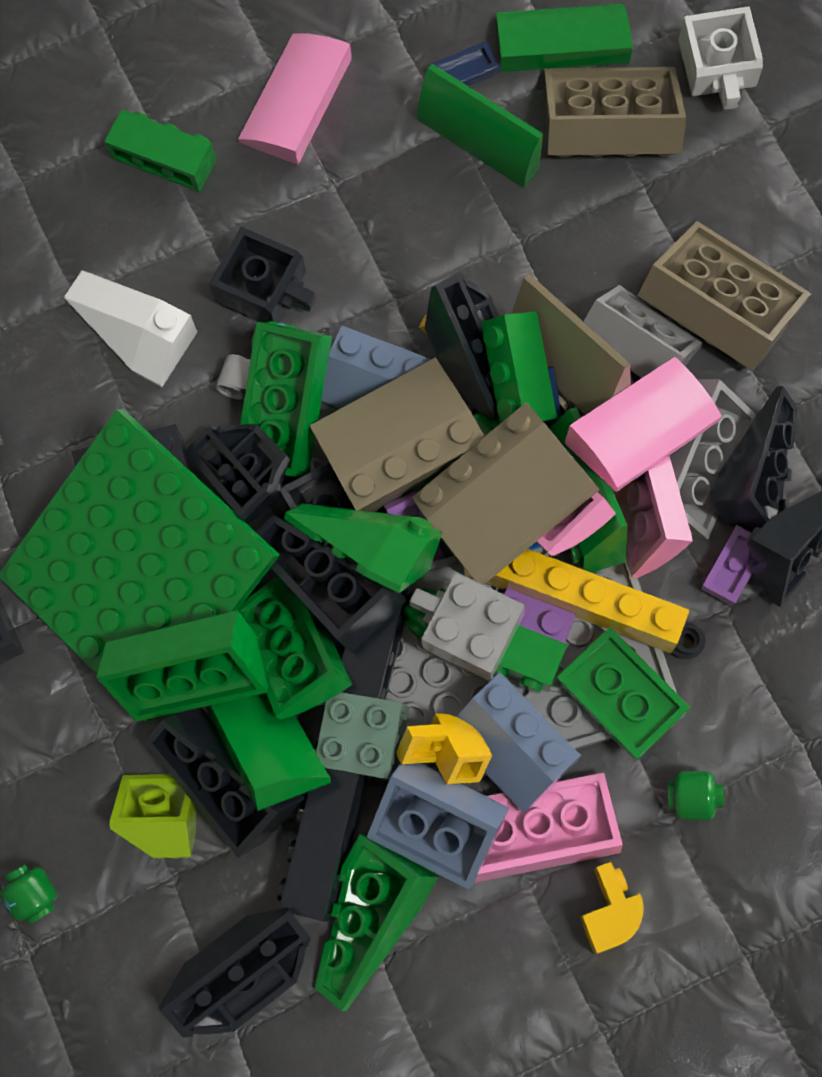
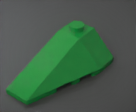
(385, 546)
(374, 909)

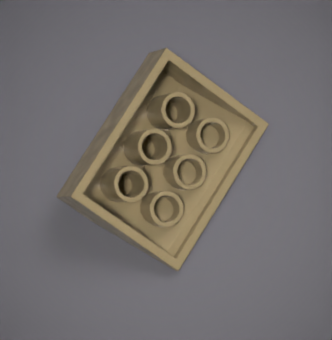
(613, 111)
(723, 295)
(584, 364)
(397, 436)
(504, 494)

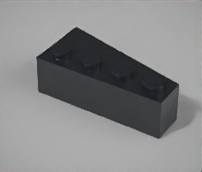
(329, 586)
(205, 772)

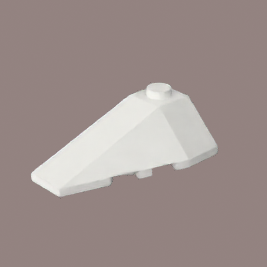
(134, 325)

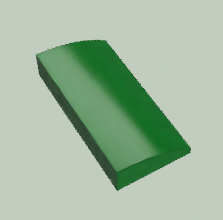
(563, 37)
(479, 126)
(287, 389)
(294, 650)
(267, 751)

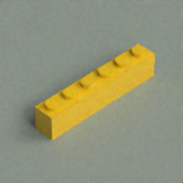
(594, 599)

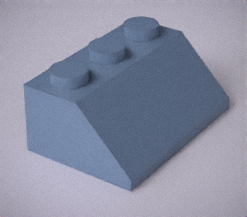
(362, 365)
(523, 744)
(437, 823)

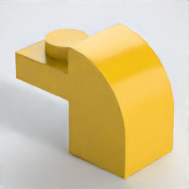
(450, 744)
(620, 918)

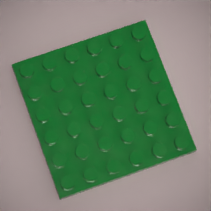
(133, 547)

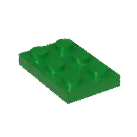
(622, 693)

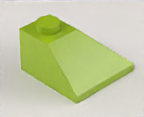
(155, 815)

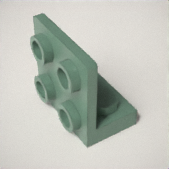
(362, 735)

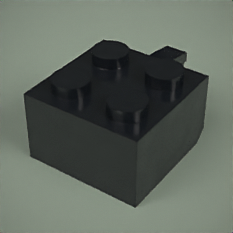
(261, 278)

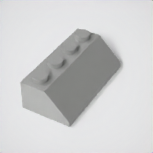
(701, 459)

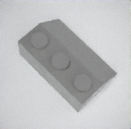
(640, 331)

